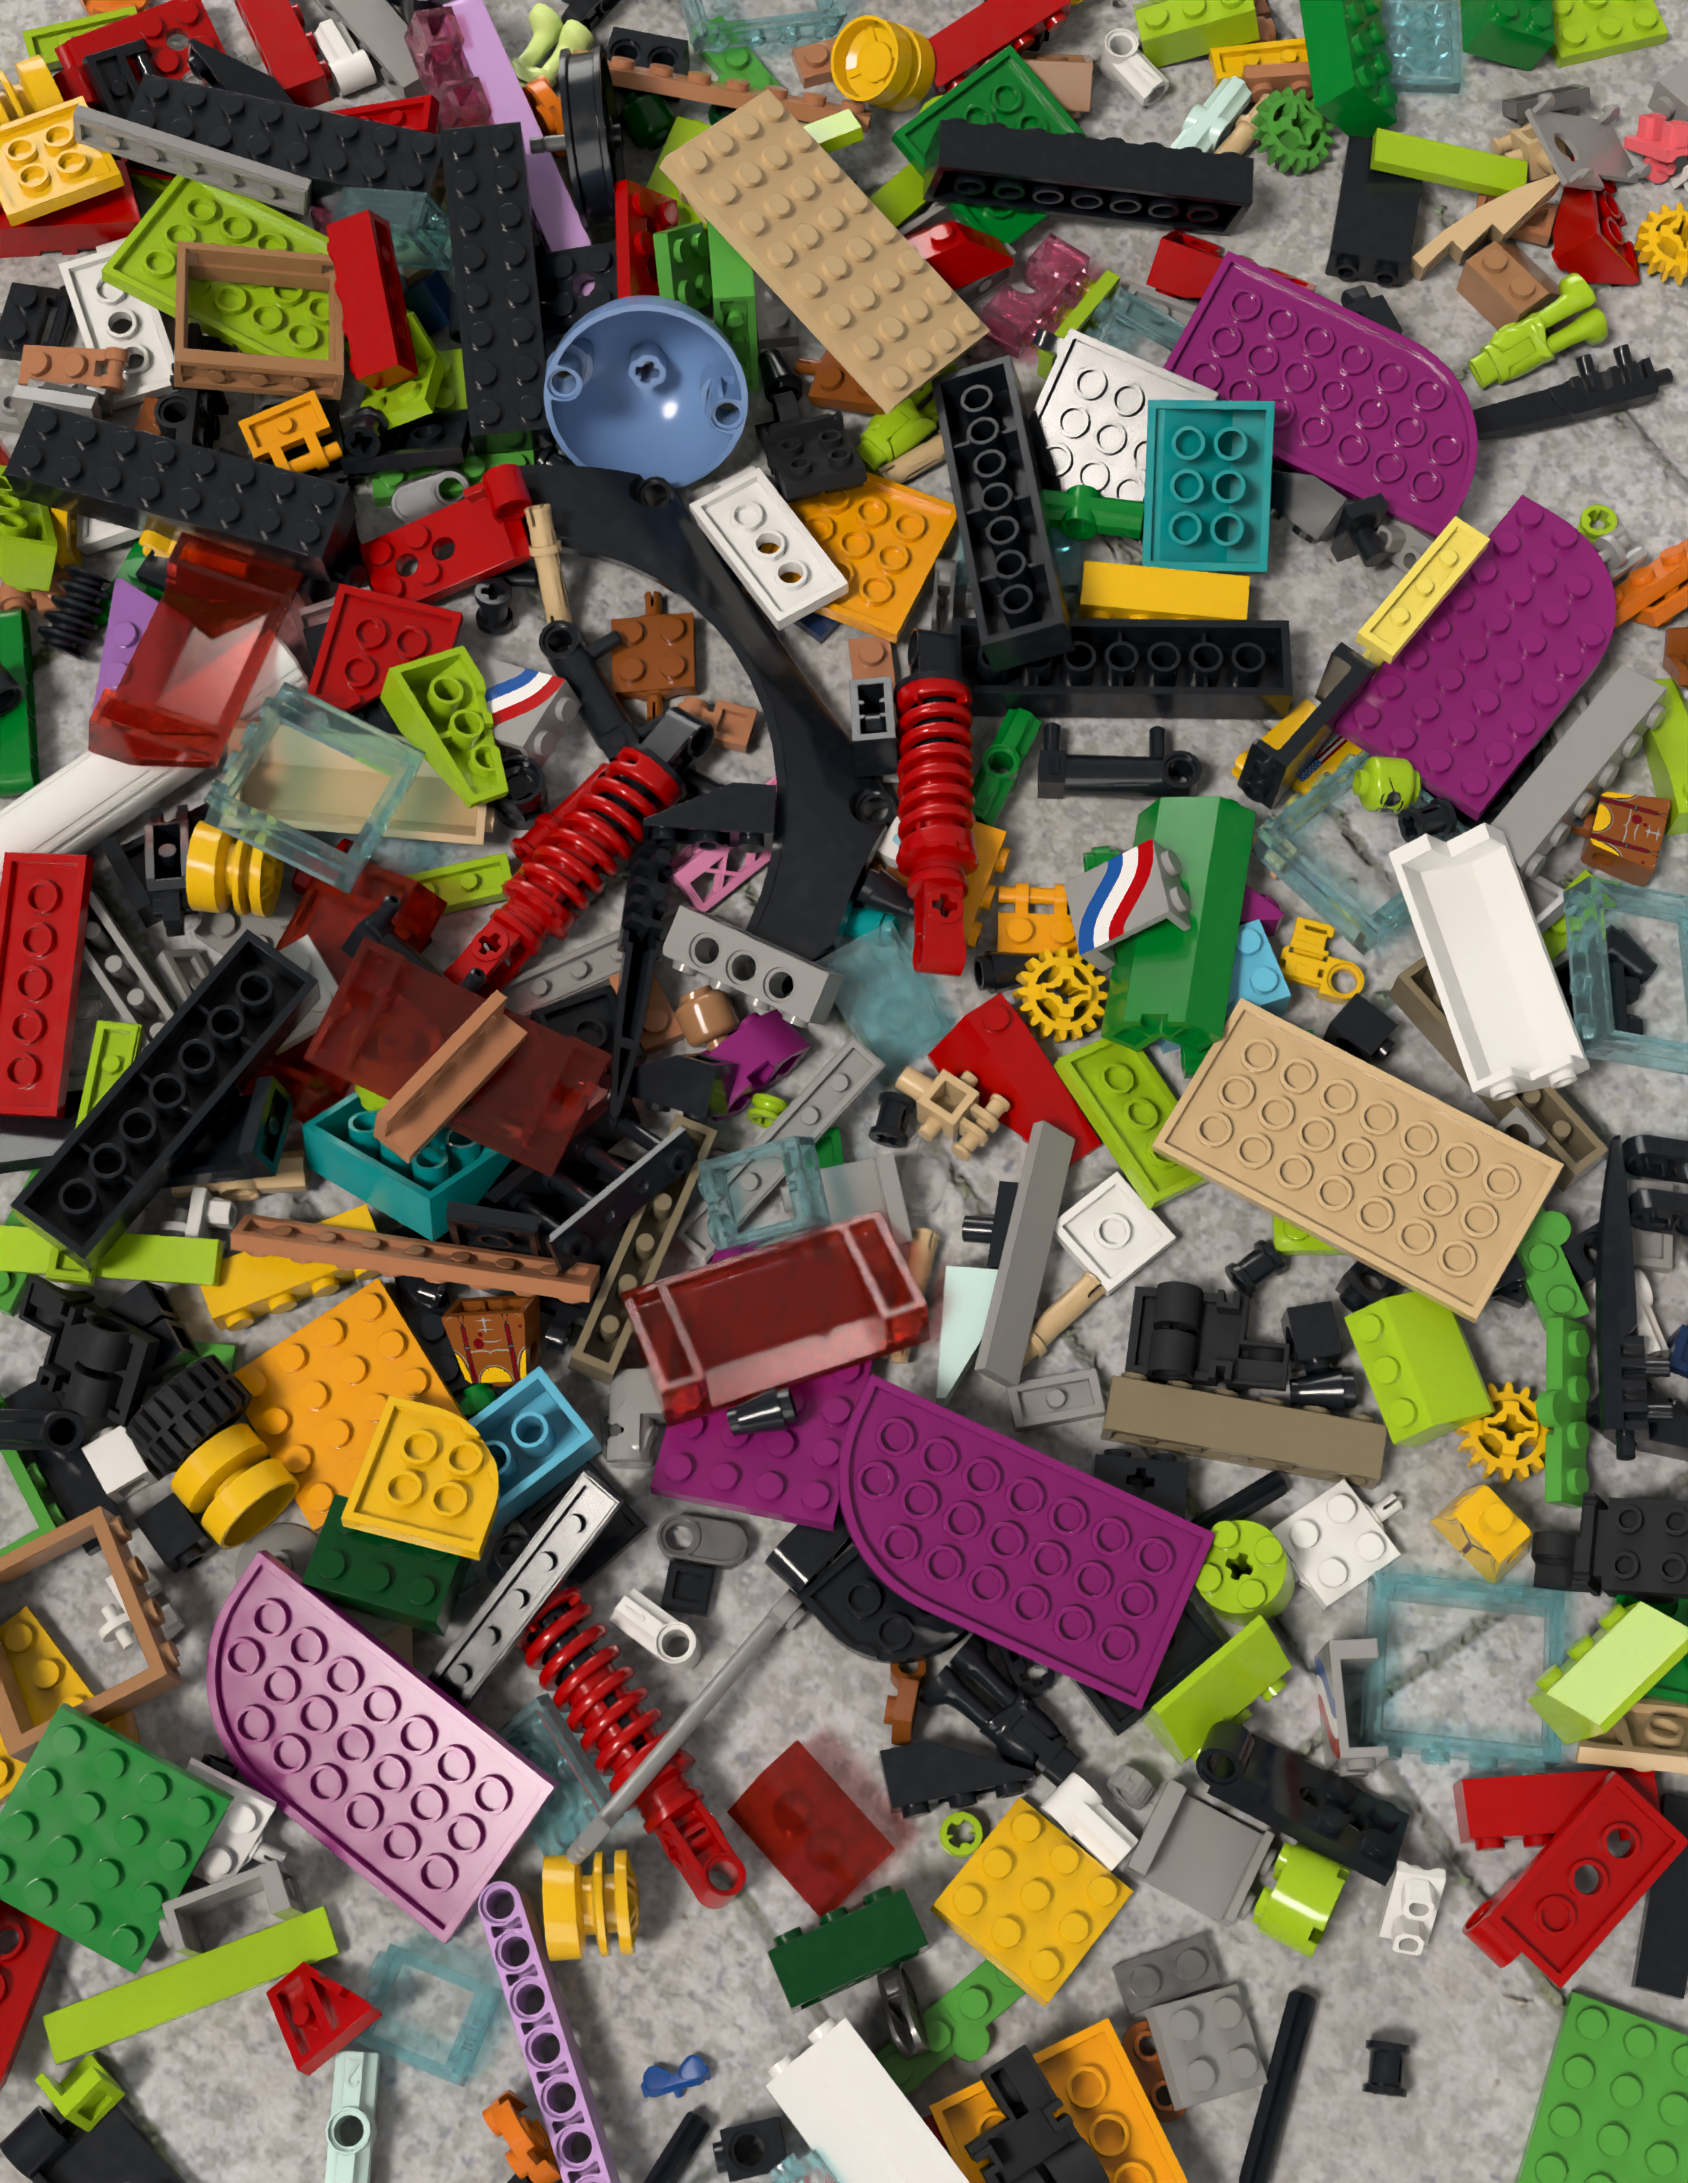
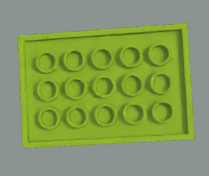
(246, 315)

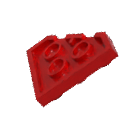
(368, 637)

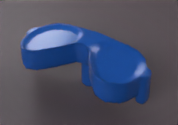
(660, 2082)

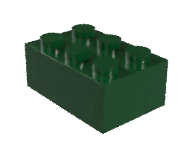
(385, 1575)
(847, 1948)

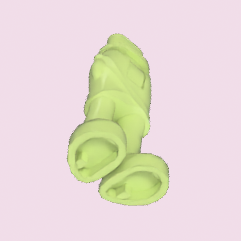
(547, 33)

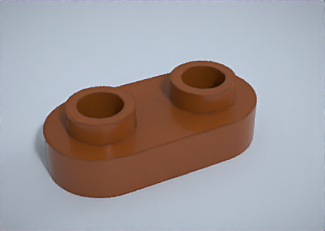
(1148, 2070)

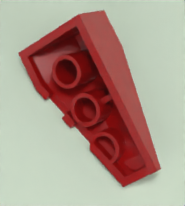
(1591, 238)

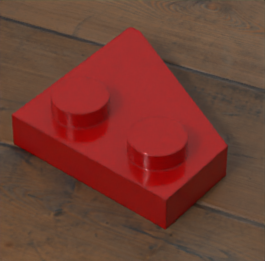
(318, 2016)

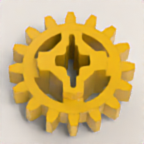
(1665, 242)
(1058, 1013)
(1504, 1451)

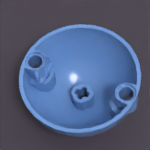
(640, 415)

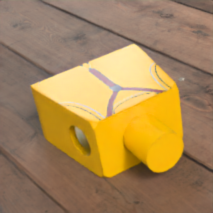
(1484, 1531)

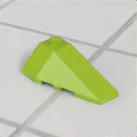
(26, 541)
(445, 713)
(1668, 757)

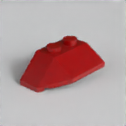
(960, 252)

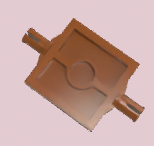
(835, 386)
(655, 656)

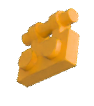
(288, 427)
(1031, 932)

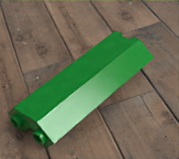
(1177, 979)

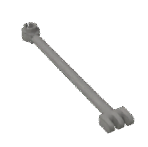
(785, 1613)

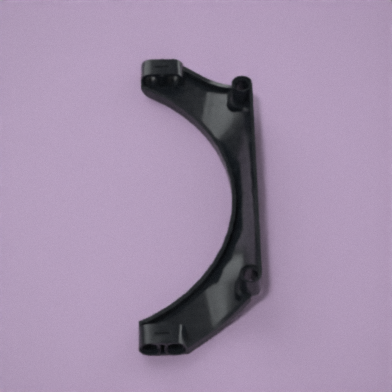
(817, 840)

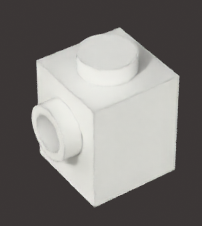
(119, 1464)

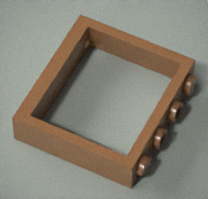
(253, 371)
(144, 1613)

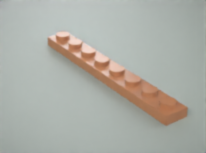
(732, 94)
(414, 1257)

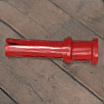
(538, 834)

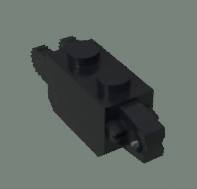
(166, 867)

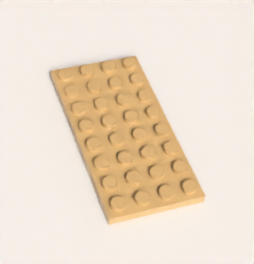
(825, 250)
(1358, 1159)

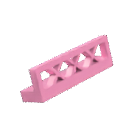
(693, 862)

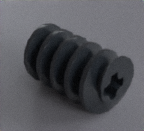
(74, 611)

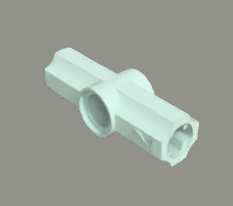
(1212, 123)
(353, 2095)

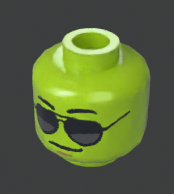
(1386, 784)

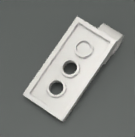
(100, 306)
(751, 512)

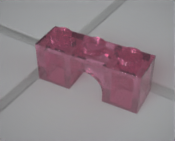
(435, 49)
(1056, 275)

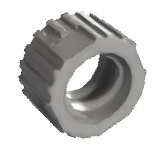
(1130, 1787)

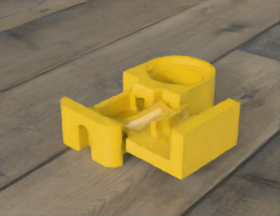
(1306, 962)

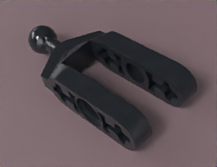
(1661, 1160)

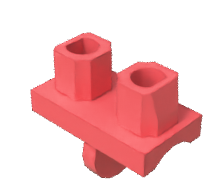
(1660, 143)

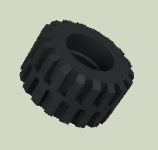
(188, 1413)

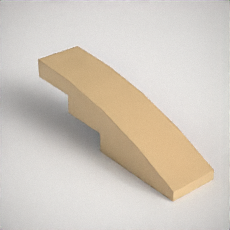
(1494, 220)

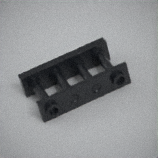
(603, 1213)

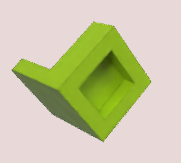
(84, 2094)

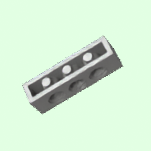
(813, 984)

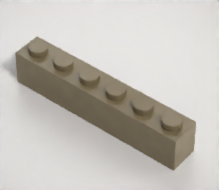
(1568, 1135)
(637, 1264)
(1244, 1431)

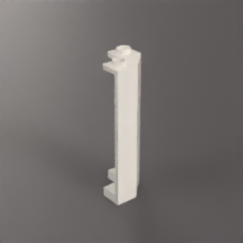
(1489, 963)
(857, 2113)

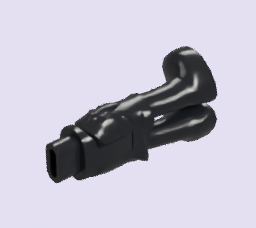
(1021, 1731)

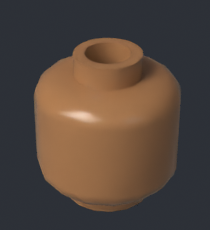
(706, 1017)

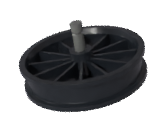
(590, 134)

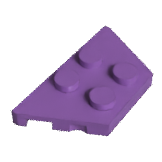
(127, 622)

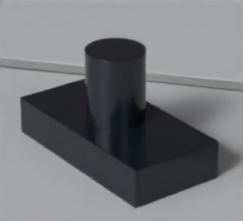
(1358, 530)
(346, 572)
(992, 1229)

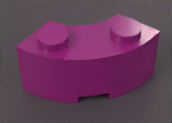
(764, 1052)

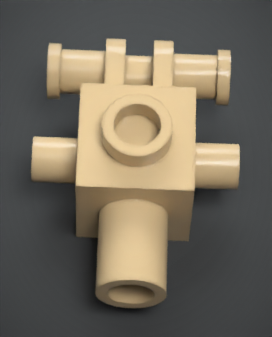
(1527, 147)
(951, 1106)

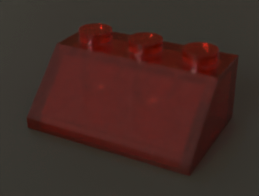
(811, 1830)

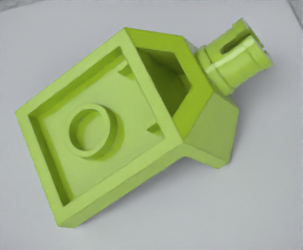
(413, 396)

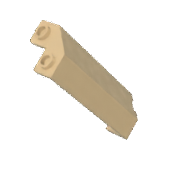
(331, 792)

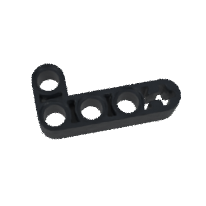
(808, 1553)

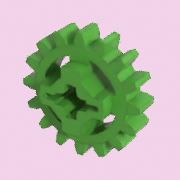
(1291, 131)

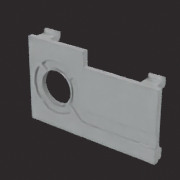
(1592, 143)

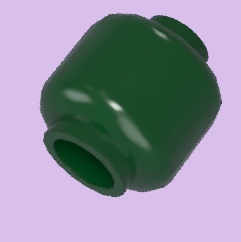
(646, 119)

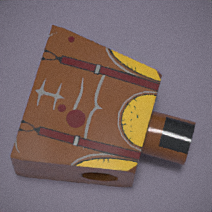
(1623, 835)
(495, 1338)

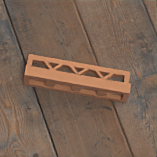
(449, 1079)

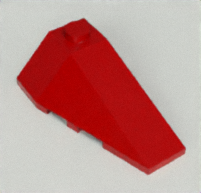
(1188, 264)
(1009, 1062)

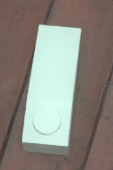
(962, 1325)

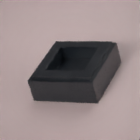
(688, 1588)

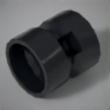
(526, 793)

